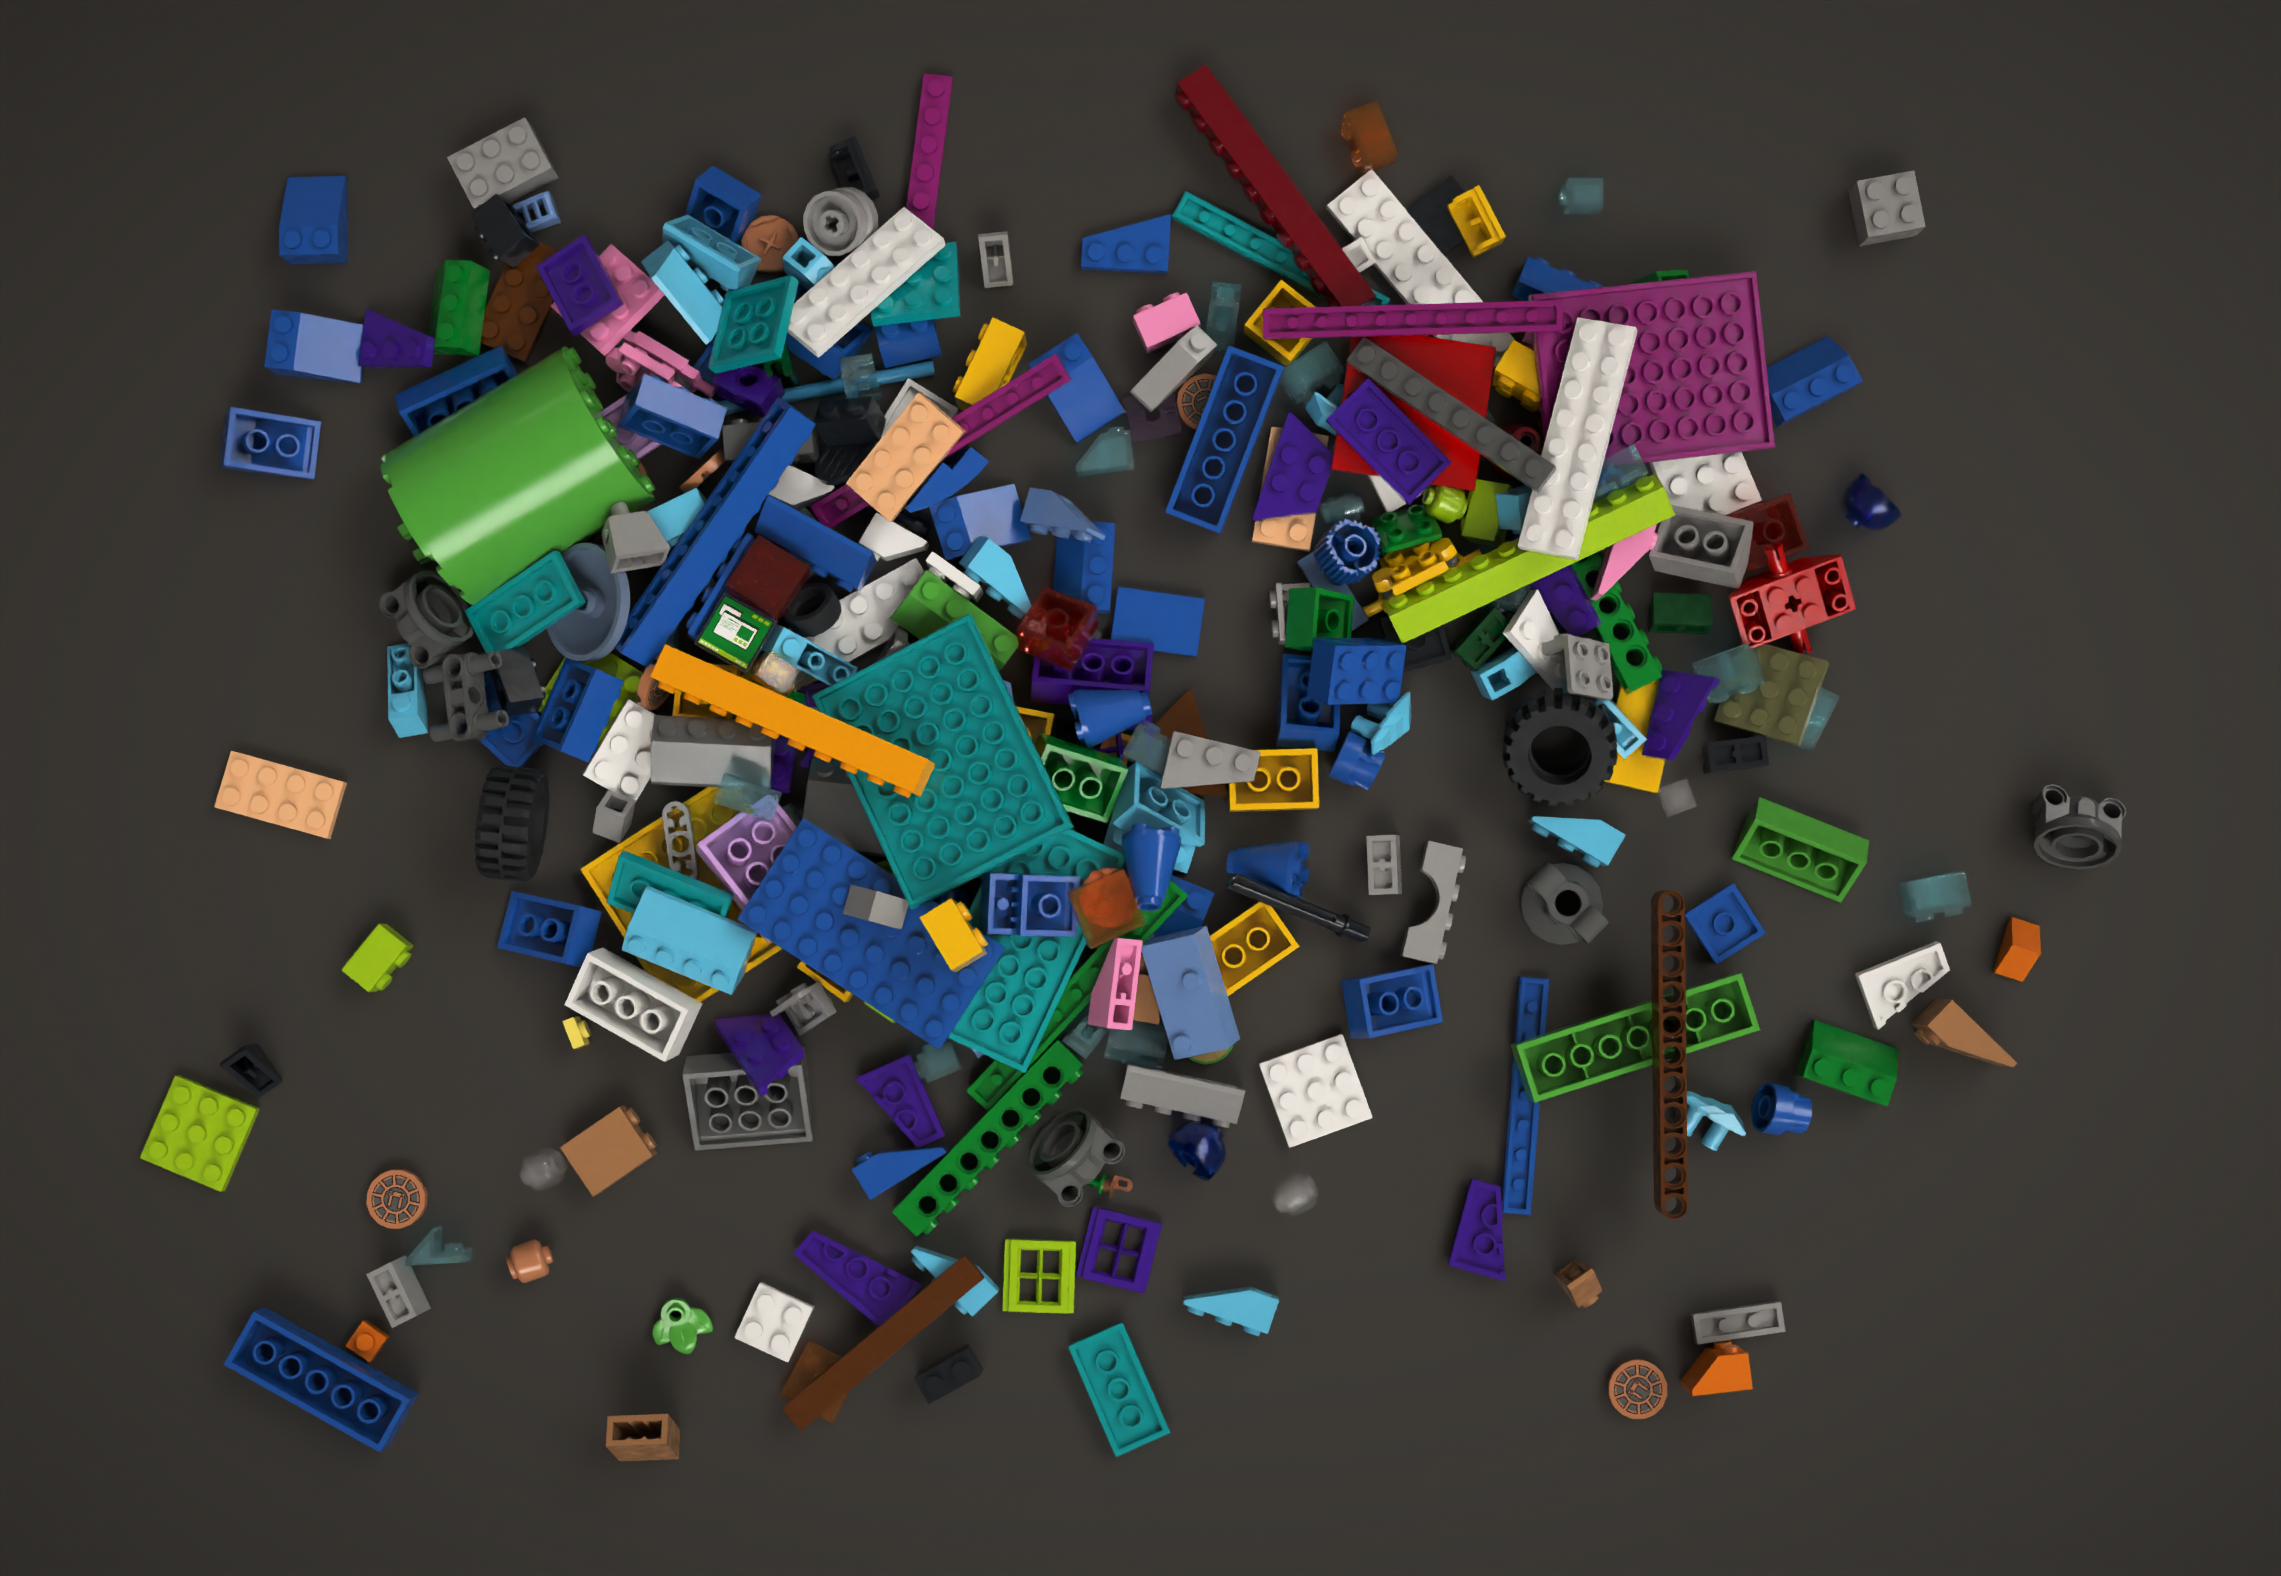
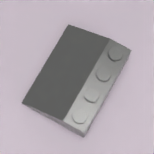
(836, 808)
(732, 1114)

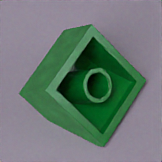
(1317, 614)

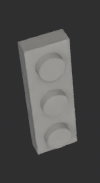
(1738, 1322)

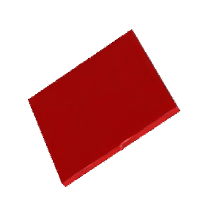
(1456, 368)

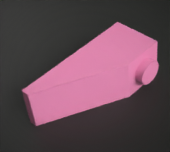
(1621, 557)
(1116, 987)

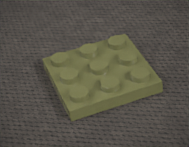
(1783, 703)

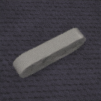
(685, 820)

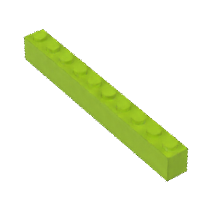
(1511, 568)

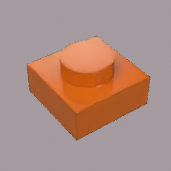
(367, 1341)

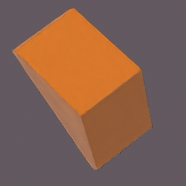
(2018, 949)

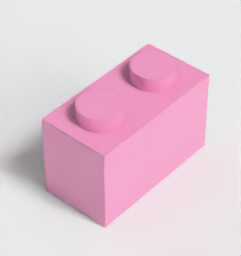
(1165, 321)

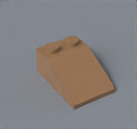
(1951, 1028)

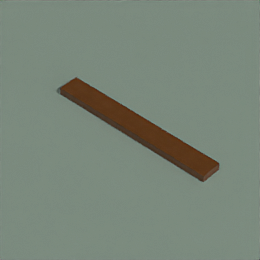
(883, 1342)

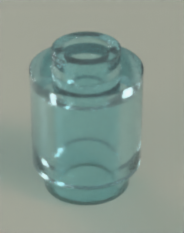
(1341, 507)

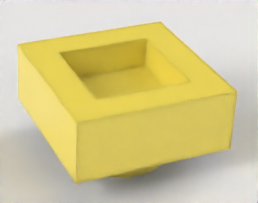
(577, 1031)

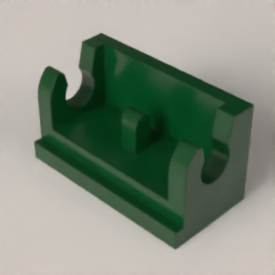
(783, 365)
(1680, 613)
(1480, 638)

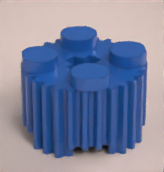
(1348, 552)

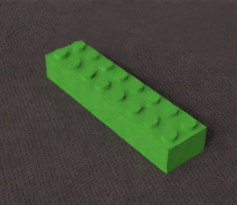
(1623, 1039)

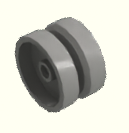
(839, 220)

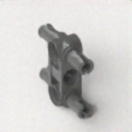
(465, 696)

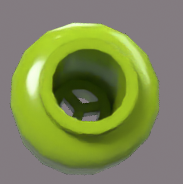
(1445, 503)

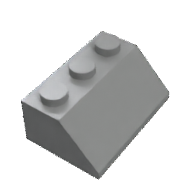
(1703, 547)

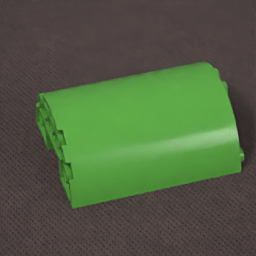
(514, 477)

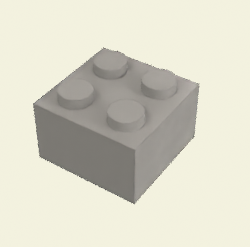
(1886, 208)

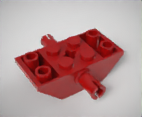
(1815, 590)

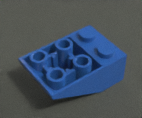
(907, 342)

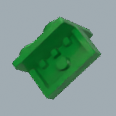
(1405, 529)

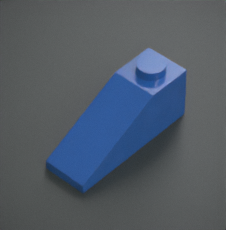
(887, 1168)

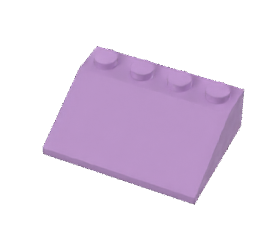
(745, 851)

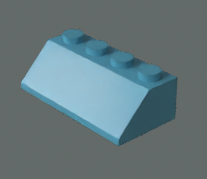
(689, 940)

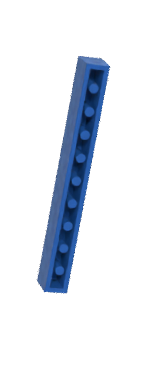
(714, 531)

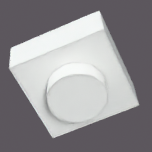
(1359, 254)

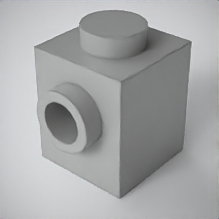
(613, 816)

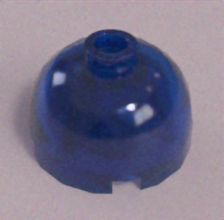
(1869, 505)
(1199, 1147)

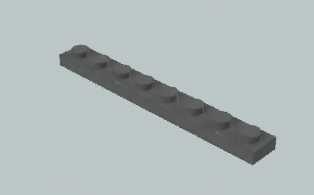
(1451, 415)

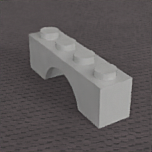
(1441, 866)

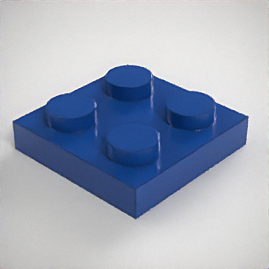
(1724, 923)

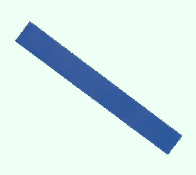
(1522, 1114)

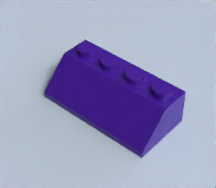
(1100, 667)

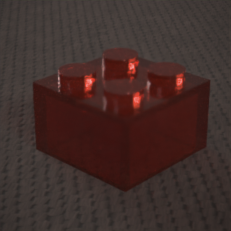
(1773, 522)
(768, 578)
(1057, 628)

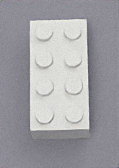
(633, 1004)

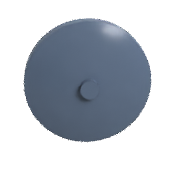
(599, 623)

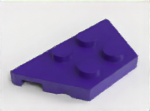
(1295, 474)
(761, 1047)

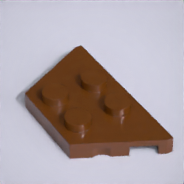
(1185, 718)

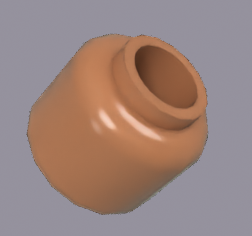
(529, 1261)

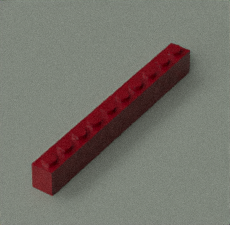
(1271, 190)

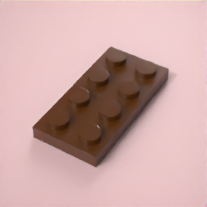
(518, 307)

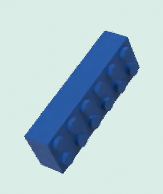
(1225, 439)
(321, 1379)

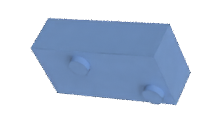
(1190, 993)

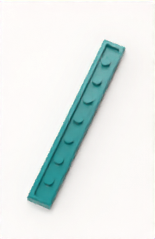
(1245, 240)

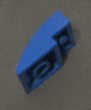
(948, 479)
(1027, 904)

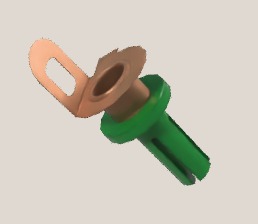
(1104, 1184)

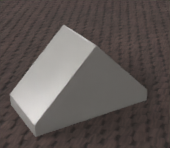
(995, 259)
(876, 907)

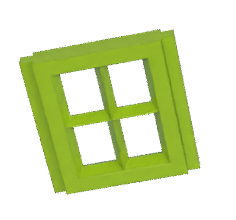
(1012, 1275)

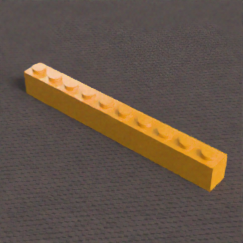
(793, 721)

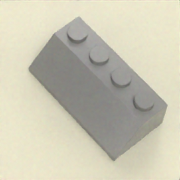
(1183, 1094)

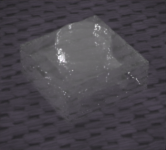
(1676, 797)

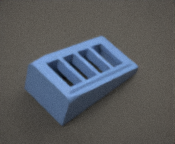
(534, 202)

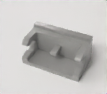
(1384, 865)
(398, 1291)

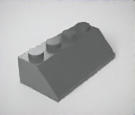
(703, 749)

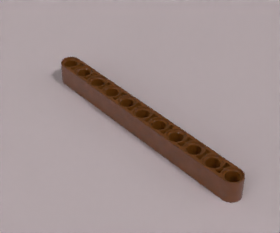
(1677, 1066)

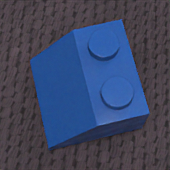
(723, 203)

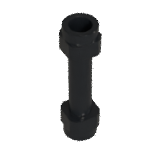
(918, 526)

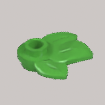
(682, 1330)

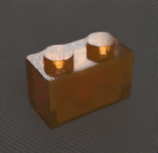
(1369, 138)

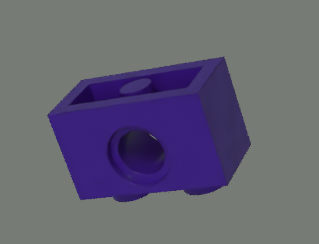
(755, 398)

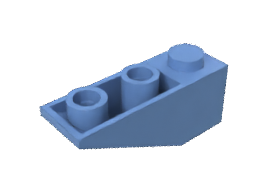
(1054, 513)

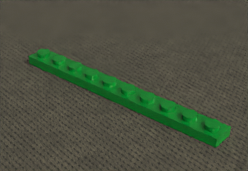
(1076, 995)

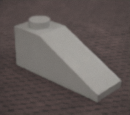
(1174, 368)

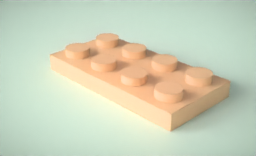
(905, 456)
(1287, 532)
(280, 794)

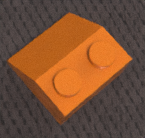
(1719, 1370)

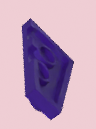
(393, 345)
(1674, 710)
(905, 1099)
(1479, 1234)

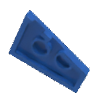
(1131, 248)

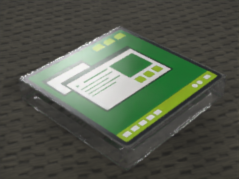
(735, 633)

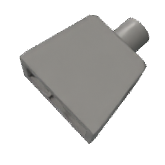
(632, 540)

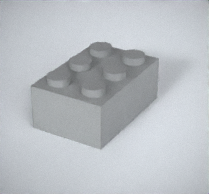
(503, 164)

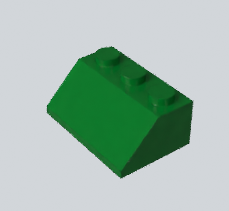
(458, 307)
(1082, 776)
(1849, 1063)

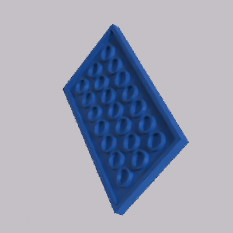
(884, 966)

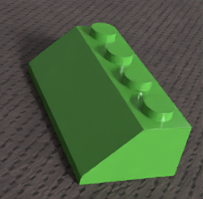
(935, 605)
(1801, 849)

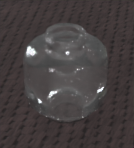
(543, 1169)
(1295, 1194)

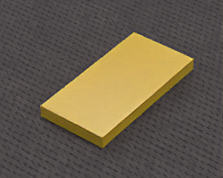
(1638, 770)

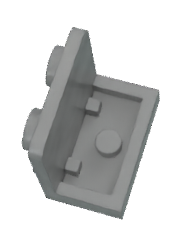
(1586, 665)

